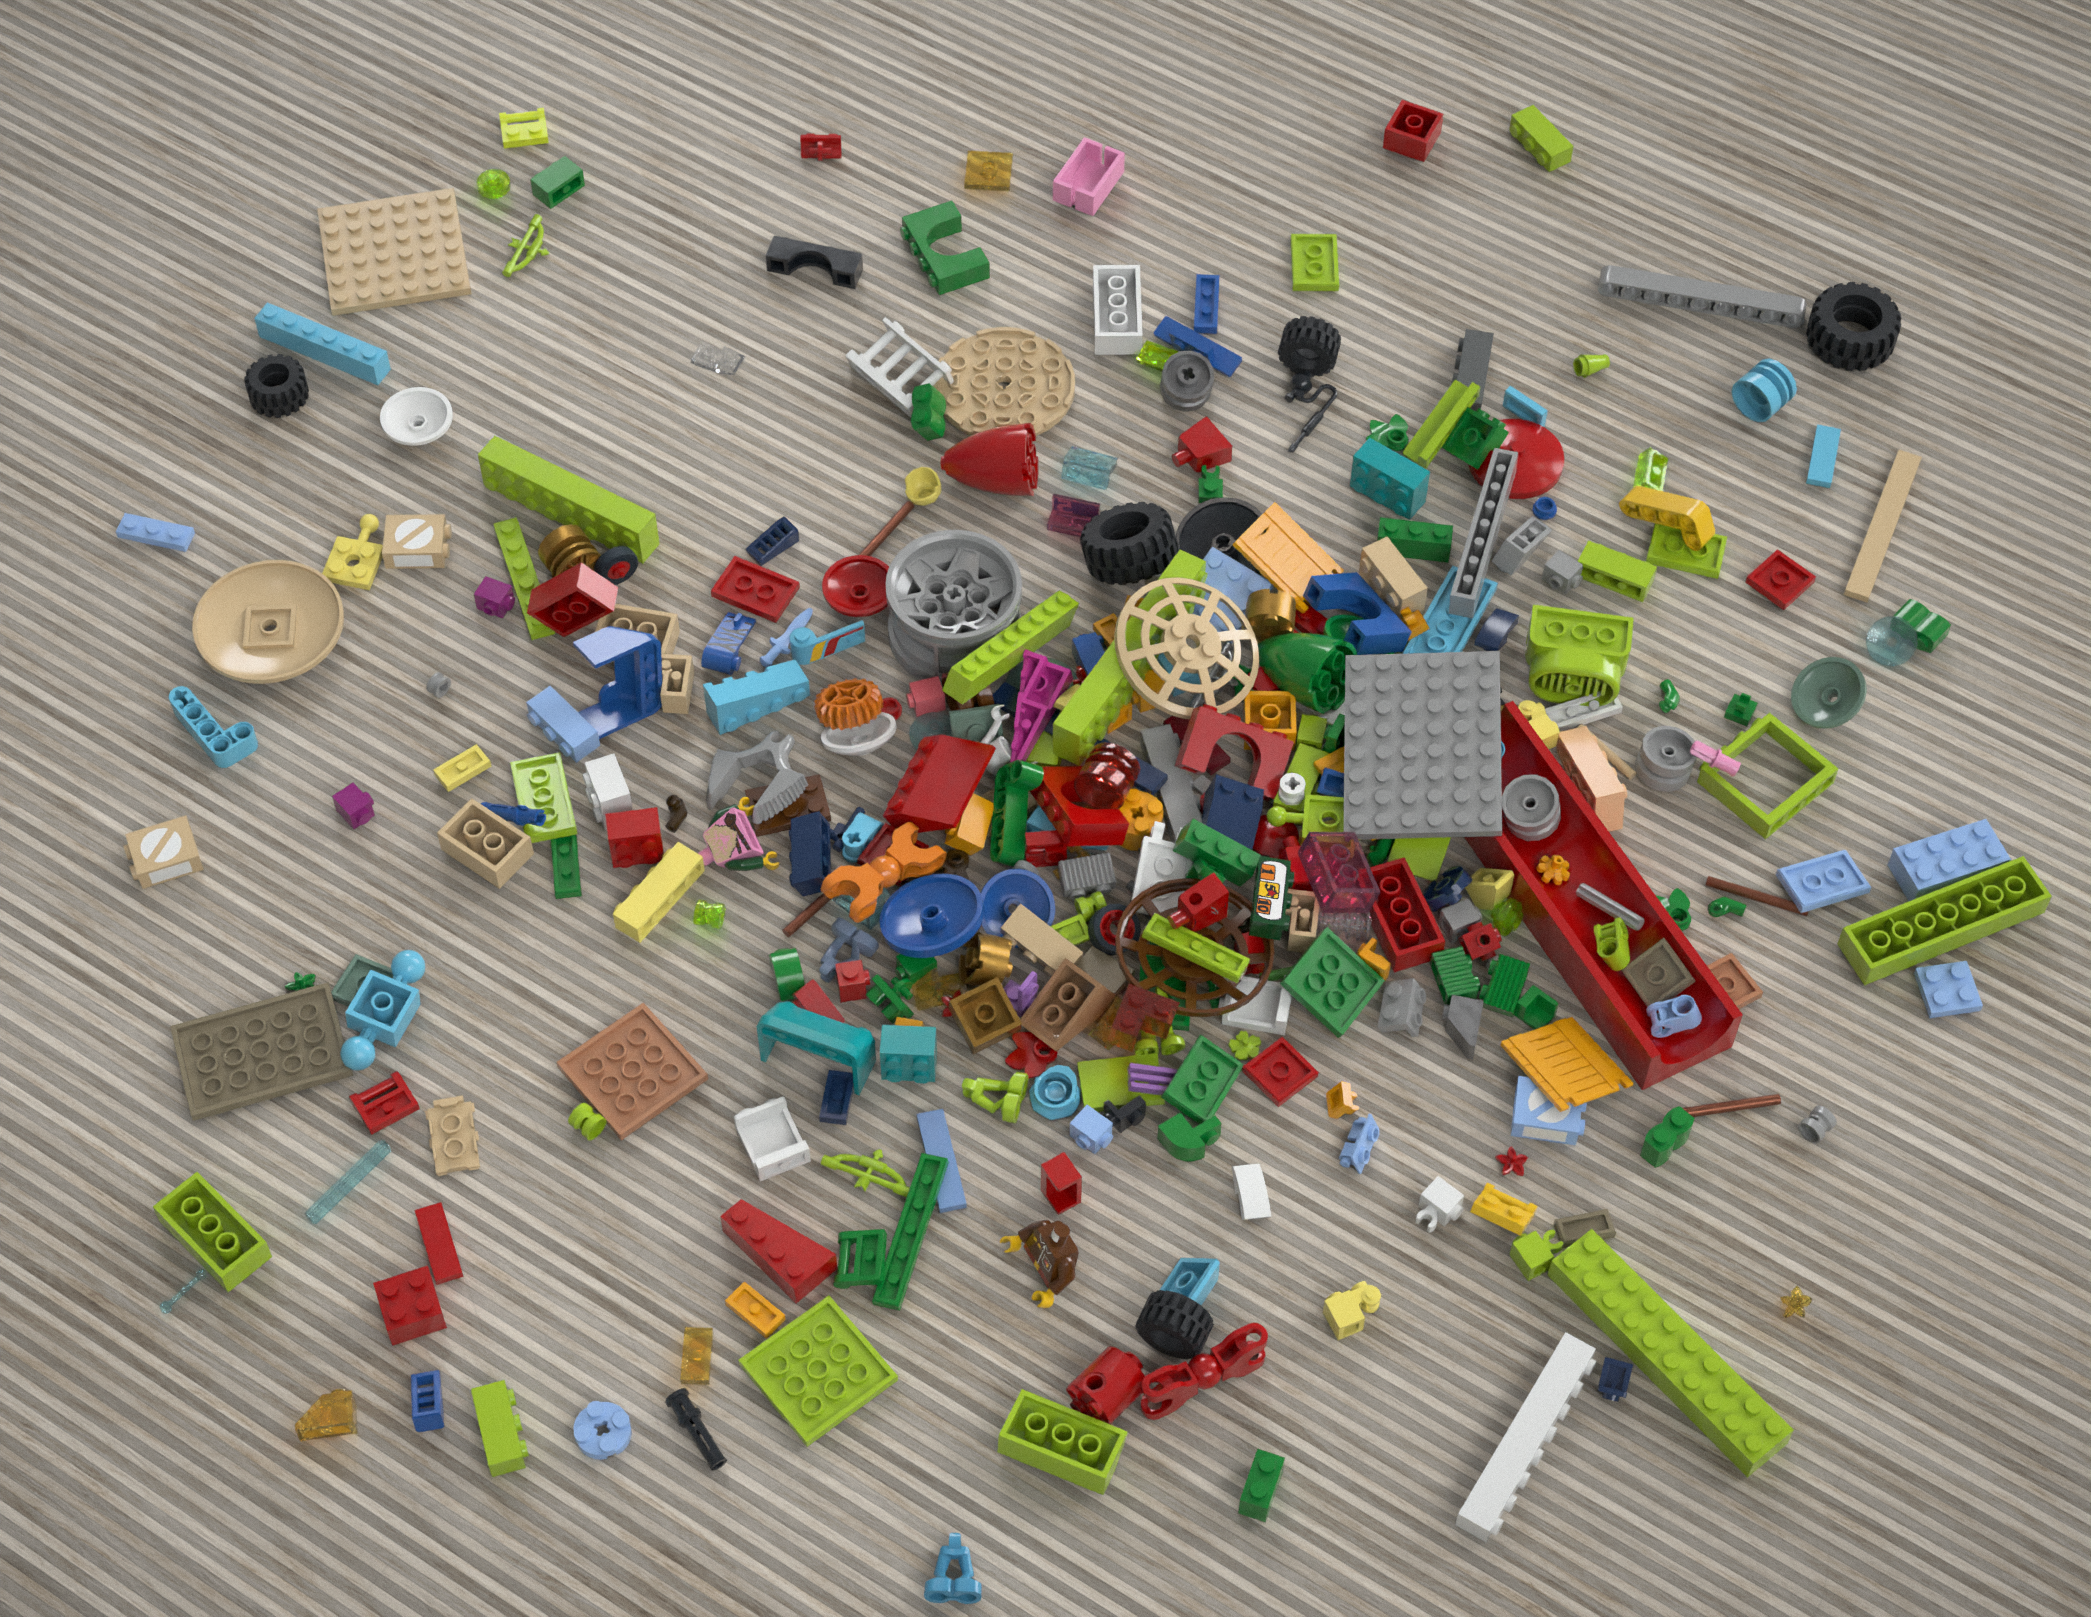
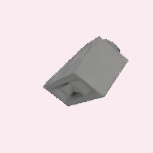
(1521, 545)

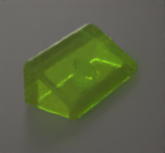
(1651, 469)

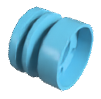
(1764, 390)

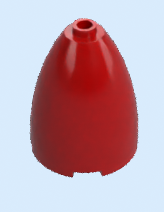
(996, 460)

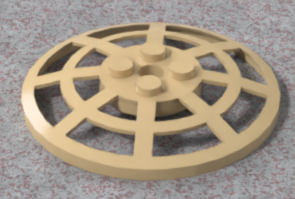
(1177, 651)

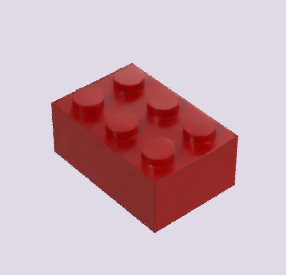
(572, 600)

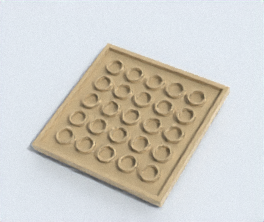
(393, 251)

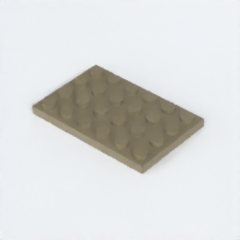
(260, 1051)

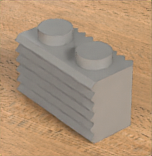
(1086, 875)

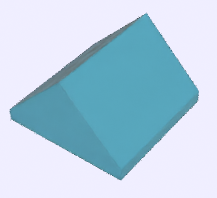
(1193, 1278)

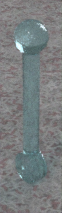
(166, 1306)

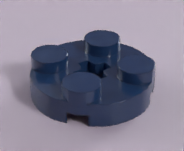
(1447, 889)

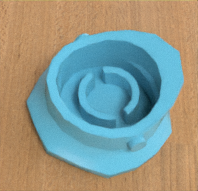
(1055, 1093)

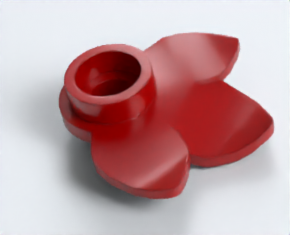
(1028, 1054)

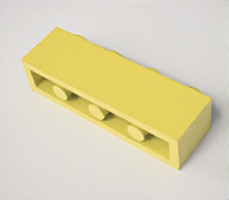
(658, 892)

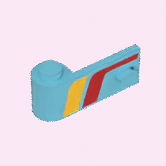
(808, 648)

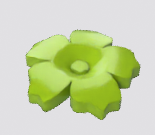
(1245, 1046)

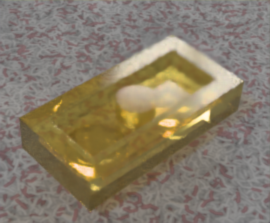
(697, 1356)

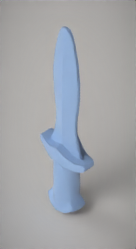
(781, 644)

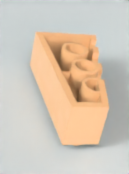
(1593, 775)

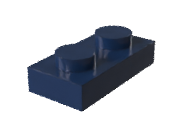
(837, 1097)

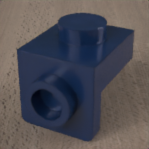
(1614, 1379)

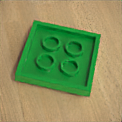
(1332, 982)

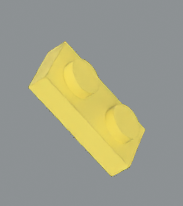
(462, 768)

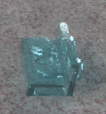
(1088, 467)

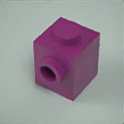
(494, 597)
(354, 805)

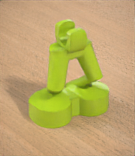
(1009, 1104)

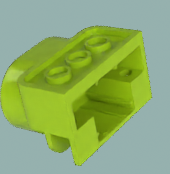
(1577, 654)

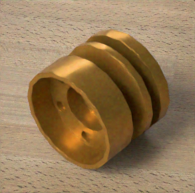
(567, 548)

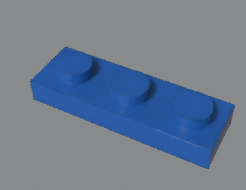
(1206, 303)

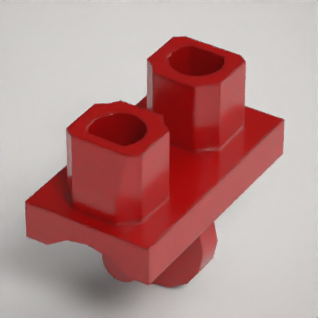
(821, 146)

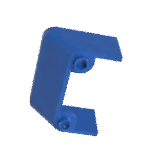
(637, 677)

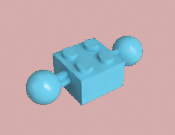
(382, 1009)

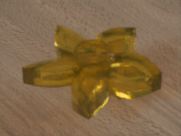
(1796, 1303)

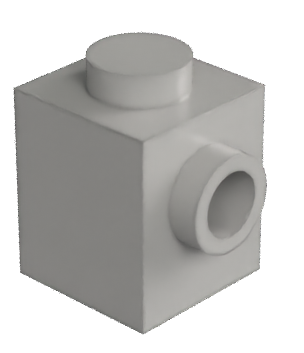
(1562, 572)

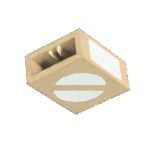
(416, 541)
(162, 852)

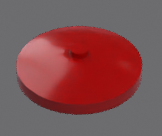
(1538, 462)

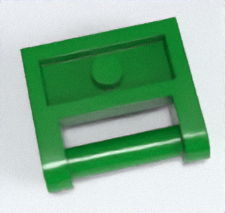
(868, 1258)

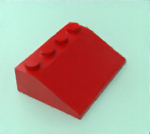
(938, 783)

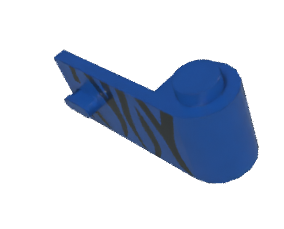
(724, 645)

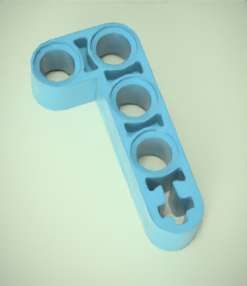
(221, 746)

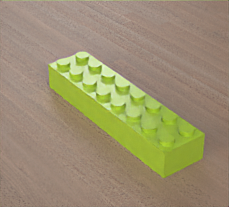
(567, 498)
(1944, 920)

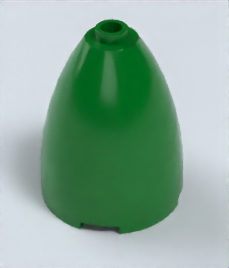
(1307, 667)

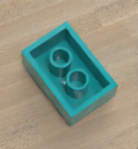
(1389, 478)

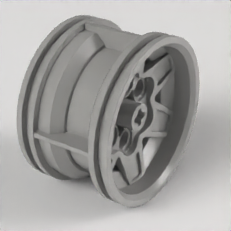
(948, 588)

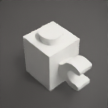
(1439, 1203)

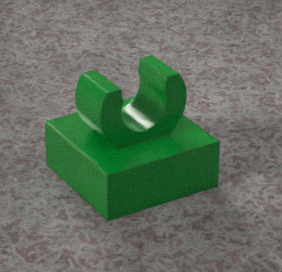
(1741, 709)

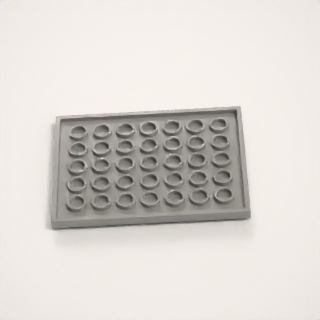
(1423, 745)

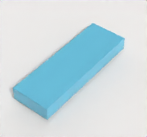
(1823, 456)

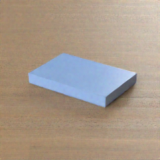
(1823, 881)

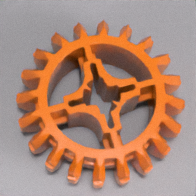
(848, 704)

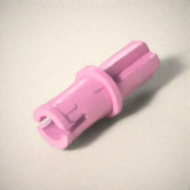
(1715, 758)

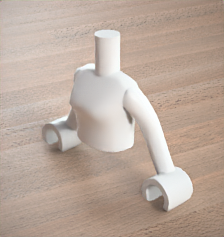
(1003, 750)

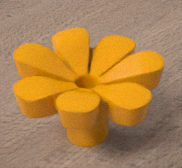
(1553, 868)

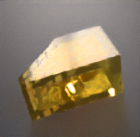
(329, 1417)

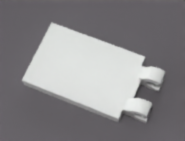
(1159, 864)

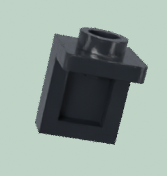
(1128, 1115)

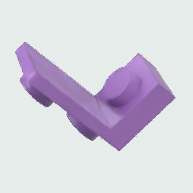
(1022, 995)

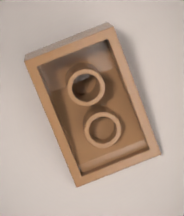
(1066, 1005)

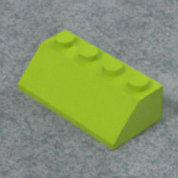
(1061, 1441)

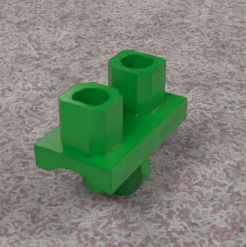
(882, 991)

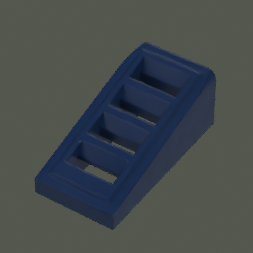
(784, 531)

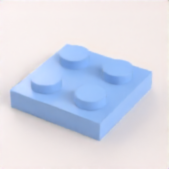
(1948, 989)

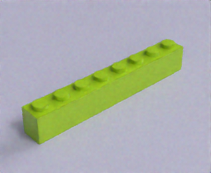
(1007, 647)

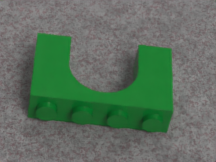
(943, 271)

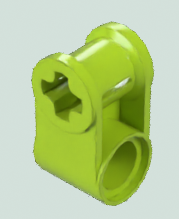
(1613, 944)

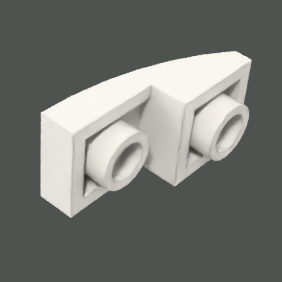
(1252, 1191)

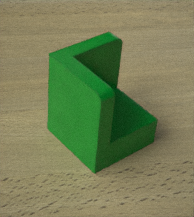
(1536, 1008)

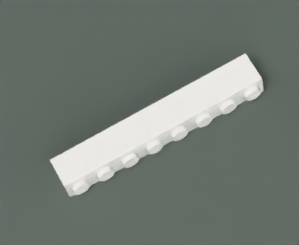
(1525, 1438)

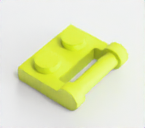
(525, 133)

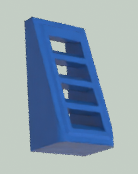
(430, 1417)

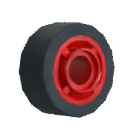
(1100, 932)

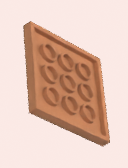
(632, 1071)

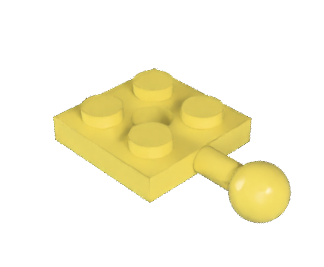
(349, 549)

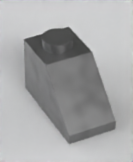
(1463, 1022)

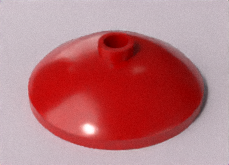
(856, 577)

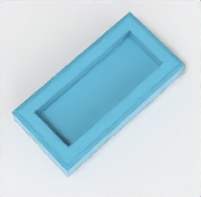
(1524, 406)

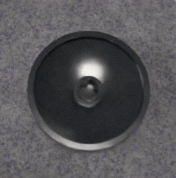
(1217, 525)

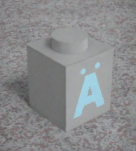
(1457, 918)

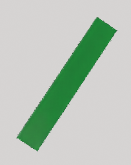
(910, 1231)

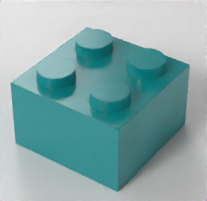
(908, 1053)

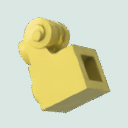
(1541, 723)
(1344, 1308)

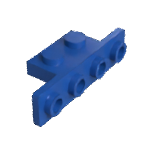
(1186, 339)

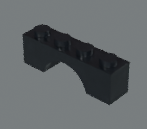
(789, 255)

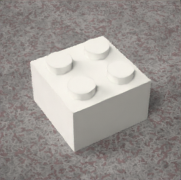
(606, 787)

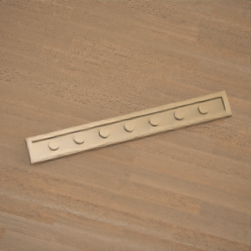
(1882, 526)

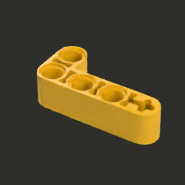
(1671, 510)

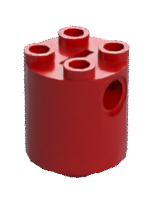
(1107, 1385)

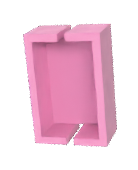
(1085, 179)

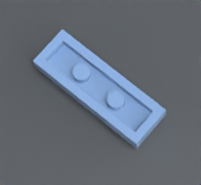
(155, 532)

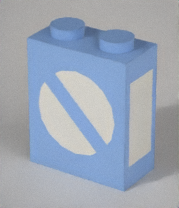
(1540, 1120)

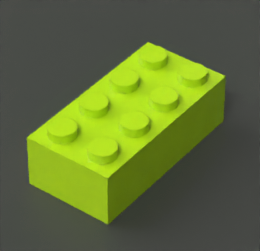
(212, 1231)

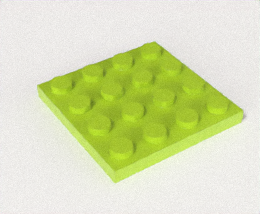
(818, 1370)

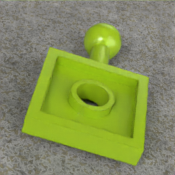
(1315, 810)

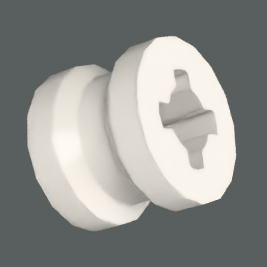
(1286, 792)

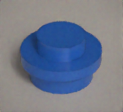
(1544, 508)

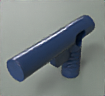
(841, 828)

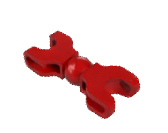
(1203, 1371)

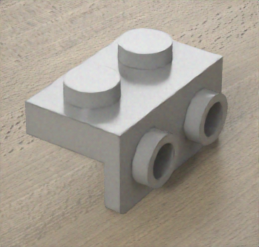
(1402, 1006)

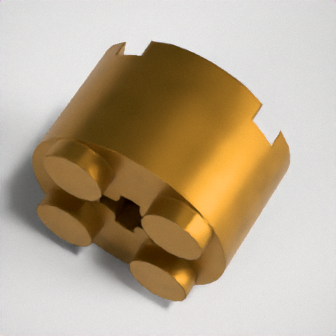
(1270, 613)
(985, 959)

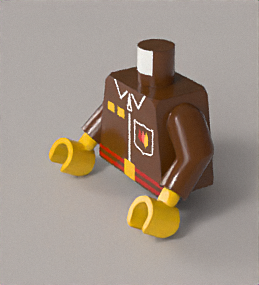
(1051, 1253)

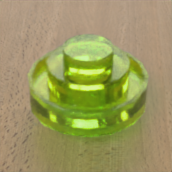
(493, 183)
(1507, 916)

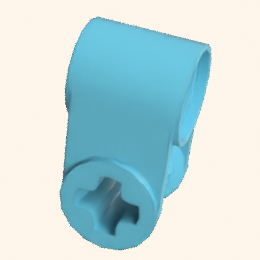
(859, 836)

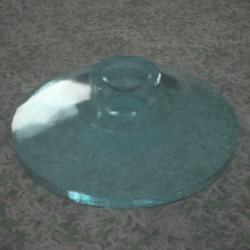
(1891, 628)
(925, 723)

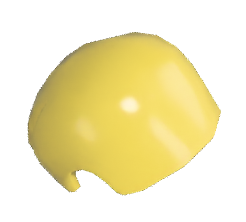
(922, 486)

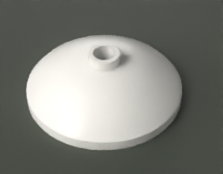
(416, 416)
(862, 739)

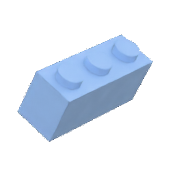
(562, 724)

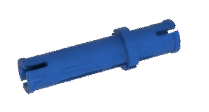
(519, 814)

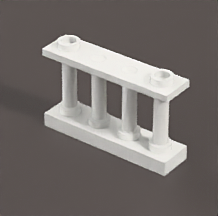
(877, 375)

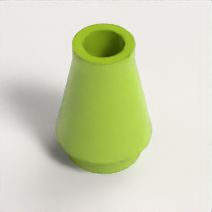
(1587, 365)

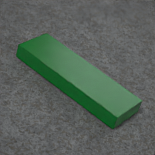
(566, 867)

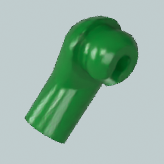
(1671, 696)
(1724, 906)

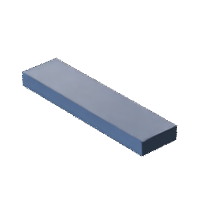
(938, 1143)

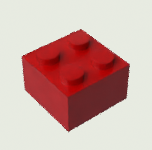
(1413, 130)
(634, 837)
(409, 1305)

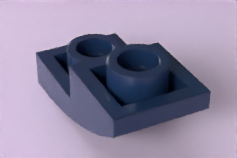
(1496, 629)

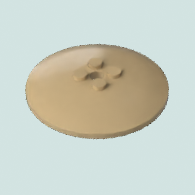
(281, 593)

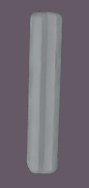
(1609, 906)

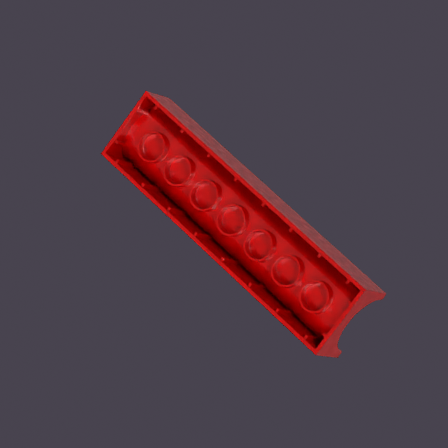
(1566, 922)

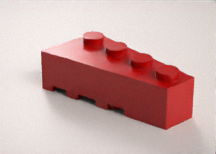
(778, 1250)

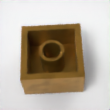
(985, 1015)

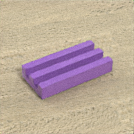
(1151, 1074)

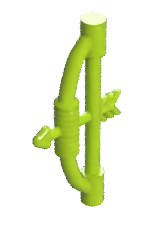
(511, 265)
(865, 1177)

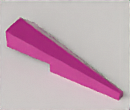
(1039, 689)

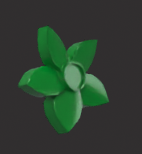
(301, 982)

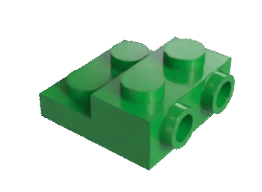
(1475, 437)

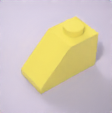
(1490, 887)

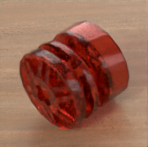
(1107, 776)

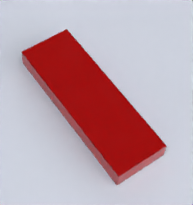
(439, 1243)

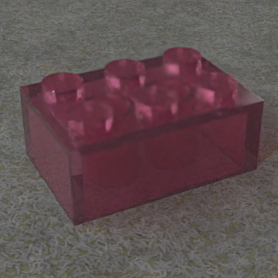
(1338, 872)

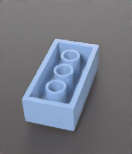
(1946, 858)

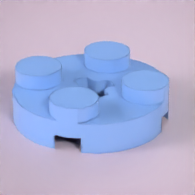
(601, 1414)

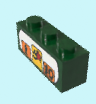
(1271, 898)

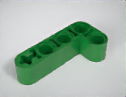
(1010, 810)

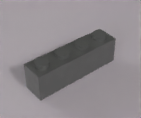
(1474, 361)

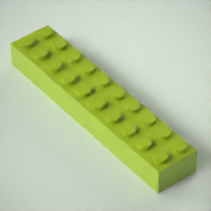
(1106, 687)
(1670, 1353)

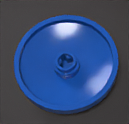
(932, 915)

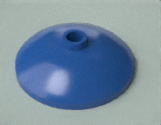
(1015, 887)

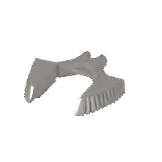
(781, 791)

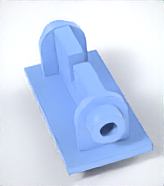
(1364, 1134)

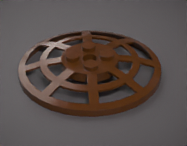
(1183, 968)

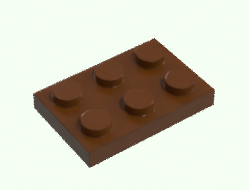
(810, 801)

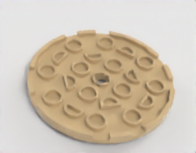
(1037, 374)

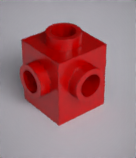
(1472, 945)

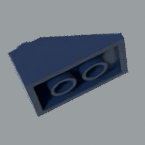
(1233, 809)

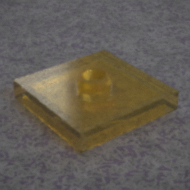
(988, 170)

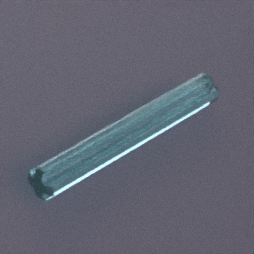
(347, 1181)

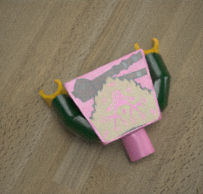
(733, 841)

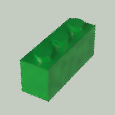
(1418, 539)
(1229, 856)

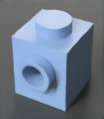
(1091, 1130)

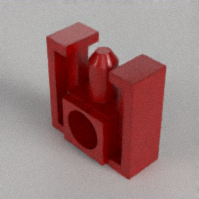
(1045, 848)

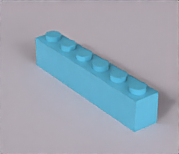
(322, 343)

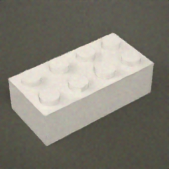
(1117, 309)

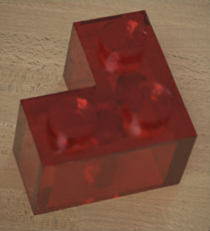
(1143, 1012)

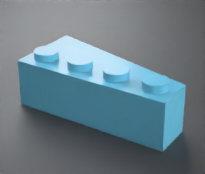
(755, 695)

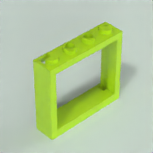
(1745, 809)

